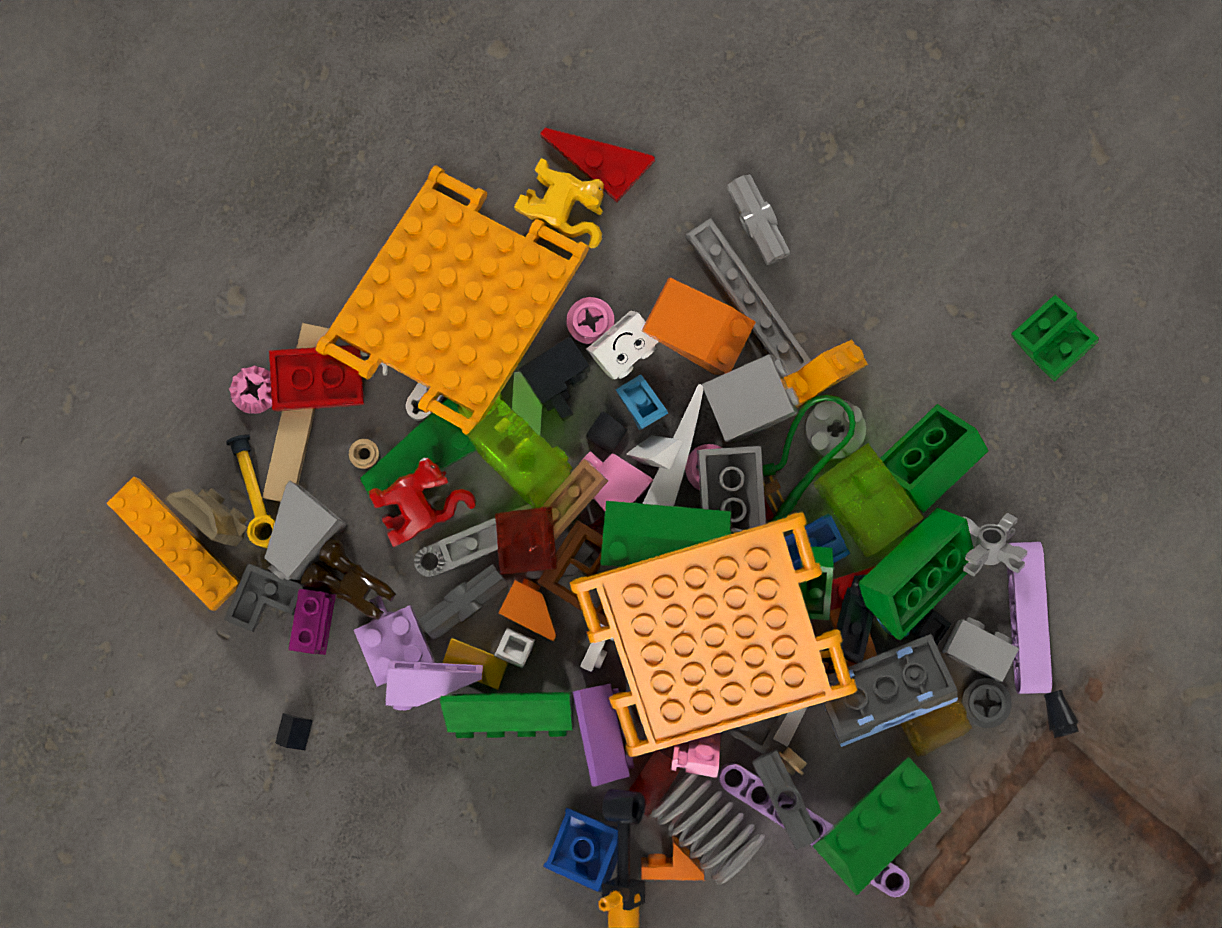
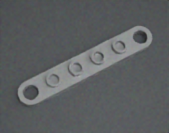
(463, 547)

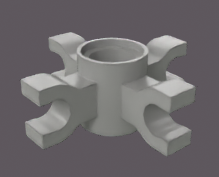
(992, 546)

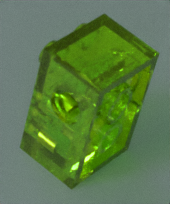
(520, 455)
(867, 500)

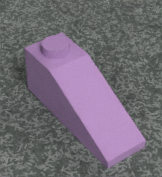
(421, 682)

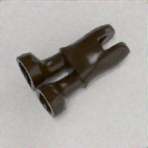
(353, 586)

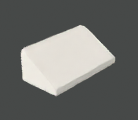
(656, 451)

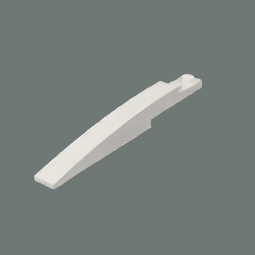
(661, 492)

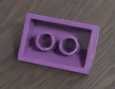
(602, 735)

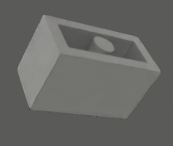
(980, 650)

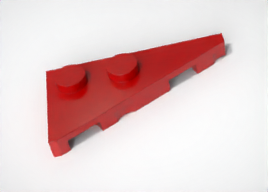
(611, 164)

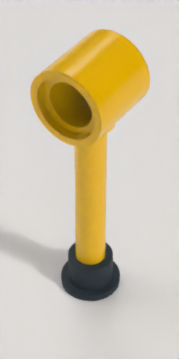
(241, 449)

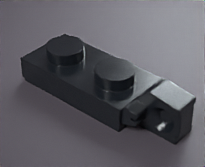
(854, 622)

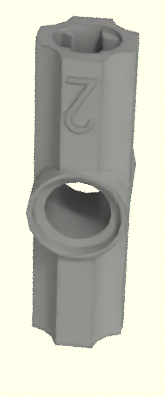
(758, 219)

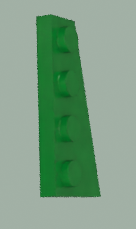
(431, 439)

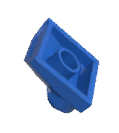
(584, 850)

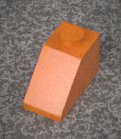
(529, 609)

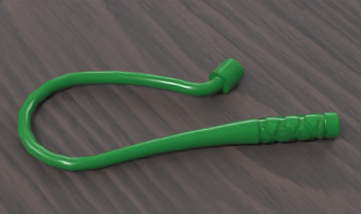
(771, 469)

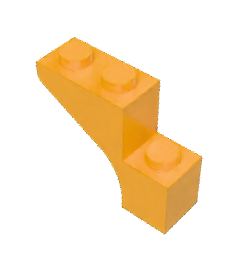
(826, 371)

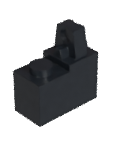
(553, 372)

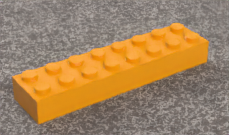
(174, 543)

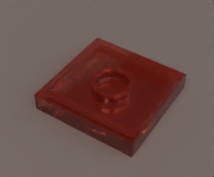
(526, 540)

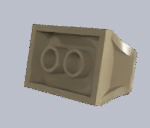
(210, 515)

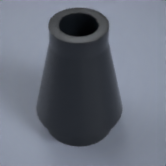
(1060, 715)

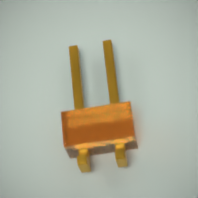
(770, 488)

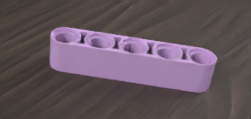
(1030, 622)

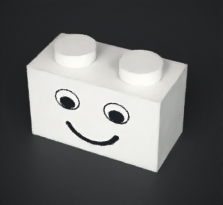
(622, 346)

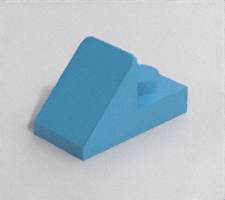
(641, 402)

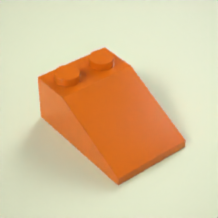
(698, 327)

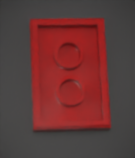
(313, 381)

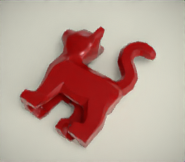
(415, 508)

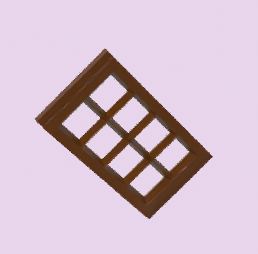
(565, 556)

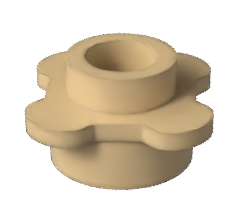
(792, 761)

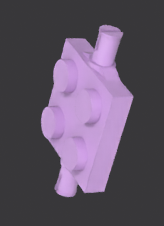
(392, 638)

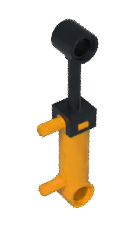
(622, 894)

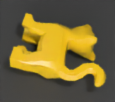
(558, 202)

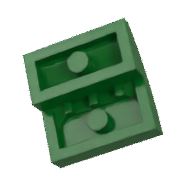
(1054, 337)

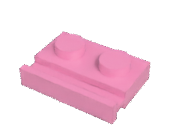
(698, 755)

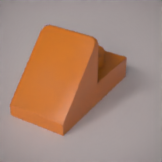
(678, 867)

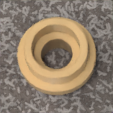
(357, 447)

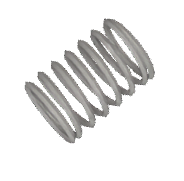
(741, 857)

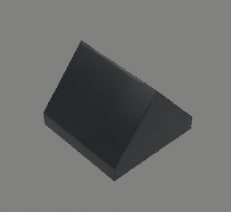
(294, 732)

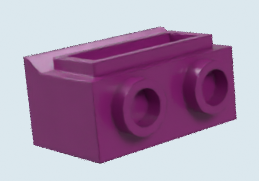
(312, 622)

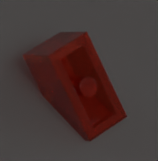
(654, 779)

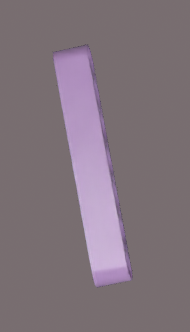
(743, 792)

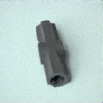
(463, 602)
(795, 817)

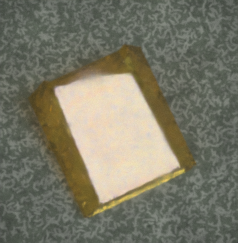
(936, 728)

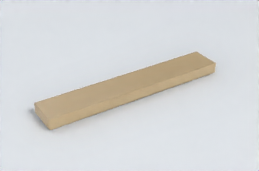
(292, 433)

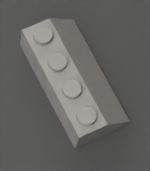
(733, 482)

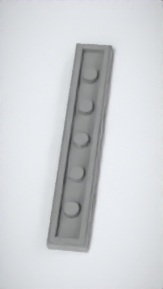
(747, 295)

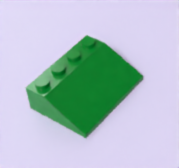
(508, 712)

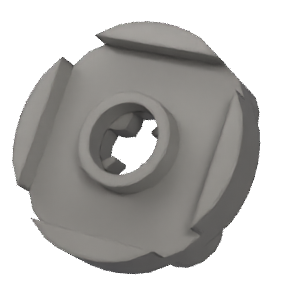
(823, 416)

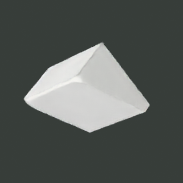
(515, 648)

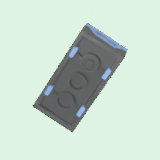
(891, 690)

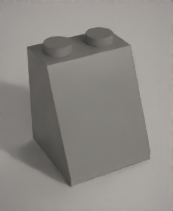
(751, 398)
(300, 532)

